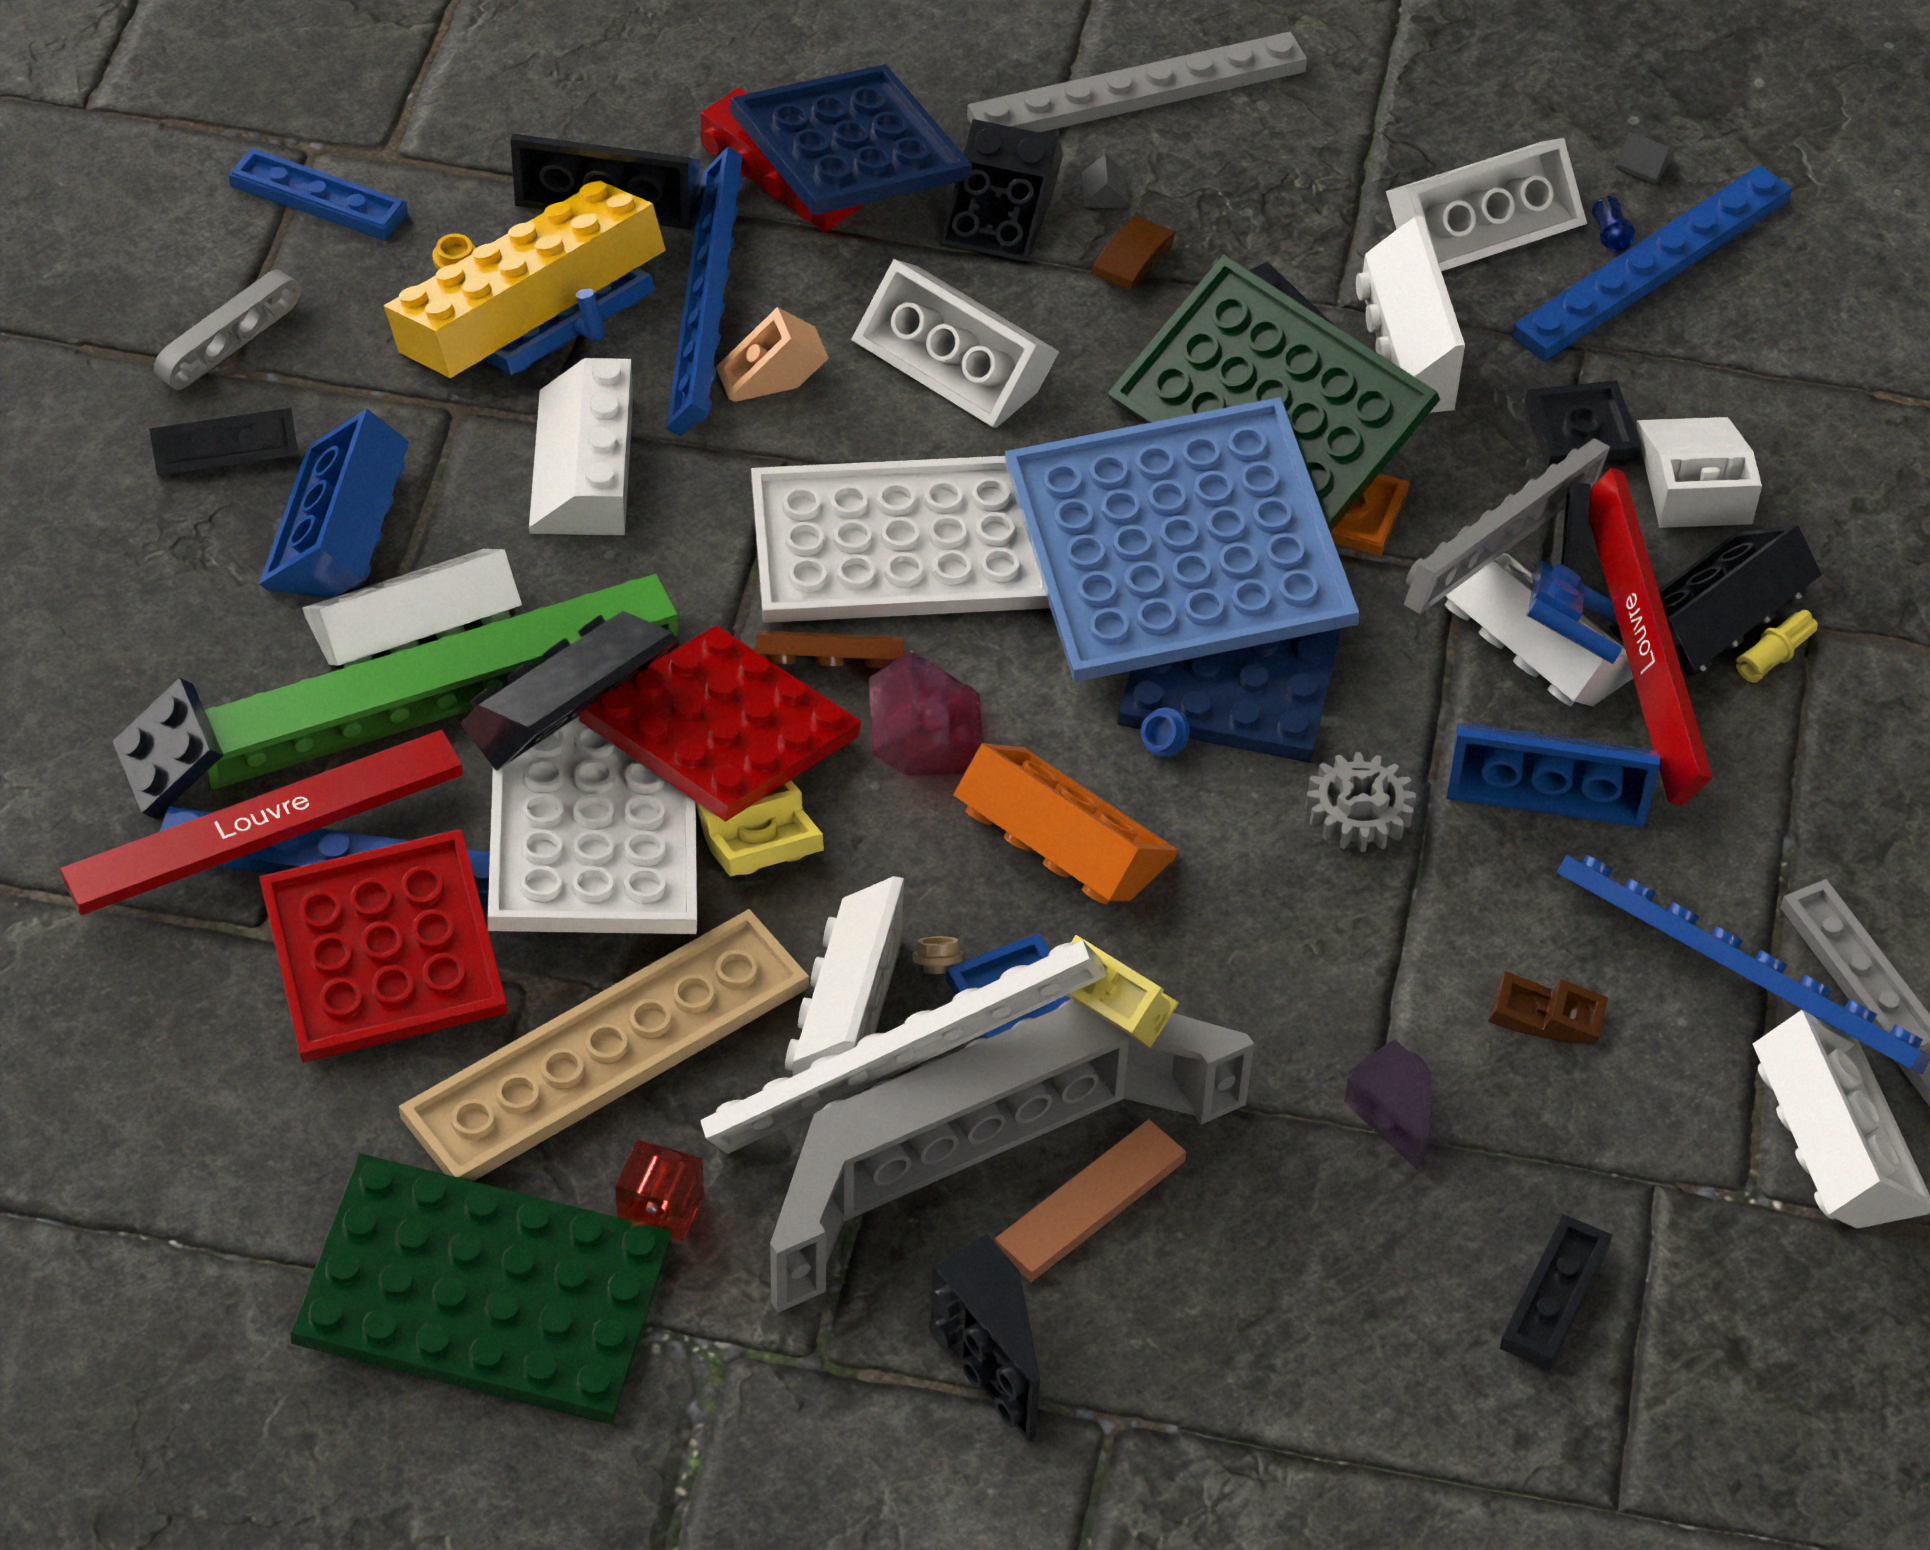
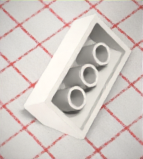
(1494, 203)
(1413, 310)
(953, 344)
(583, 450)
(1499, 602)
(414, 607)
(852, 976)
(1840, 1123)

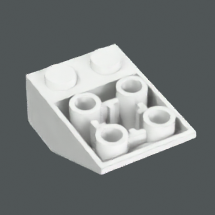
(1699, 472)

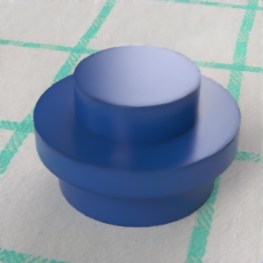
(1165, 732)

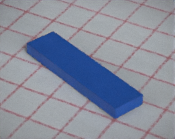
(318, 193)

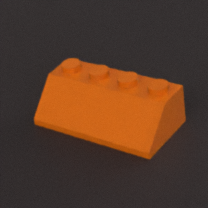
(1062, 823)

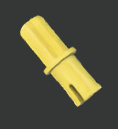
(1776, 646)

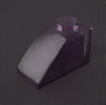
(1394, 1098)

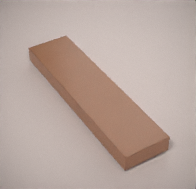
(1090, 1200)

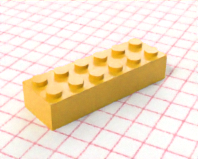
(524, 278)

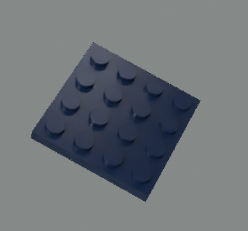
(850, 139)
(1244, 698)

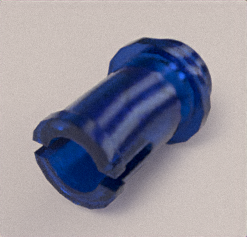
(1615, 230)

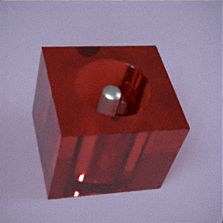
(660, 1188)

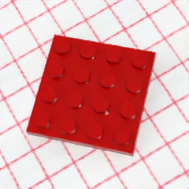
(721, 722)
(382, 945)

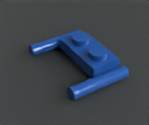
(1559, 602)

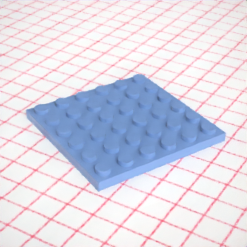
(1179, 539)

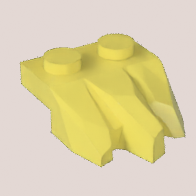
(763, 833)

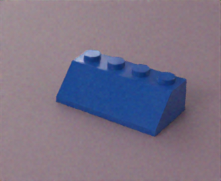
(336, 509)
(1552, 774)

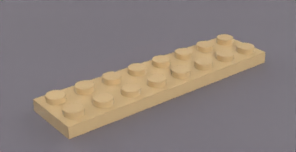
(603, 1048)

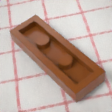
(829, 648)

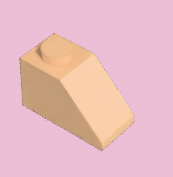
(772, 358)

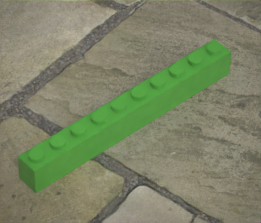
(409, 685)

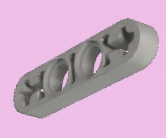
(189, 356)

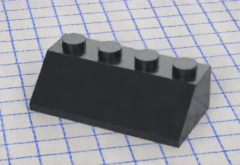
(557, 169)
(1734, 591)
(563, 686)

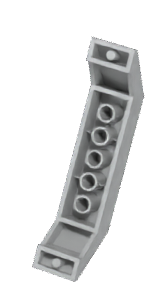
(980, 1105)

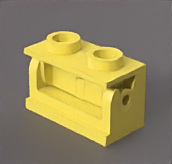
(1126, 999)

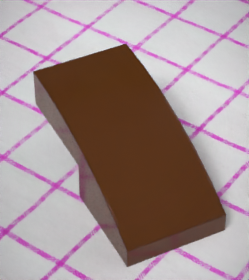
(1131, 252)
(1556, 1014)

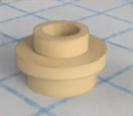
(937, 954)

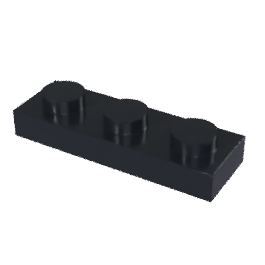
(224, 441)
(1556, 1292)

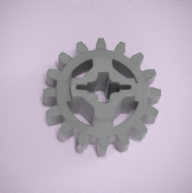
(1360, 801)

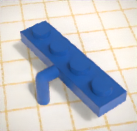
(580, 319)

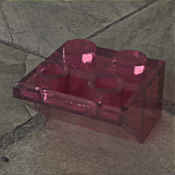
(923, 718)

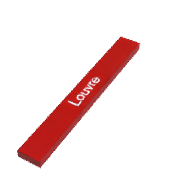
(1647, 639)
(260, 822)

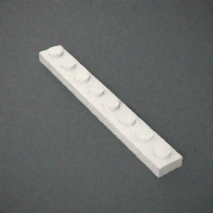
(893, 1052)

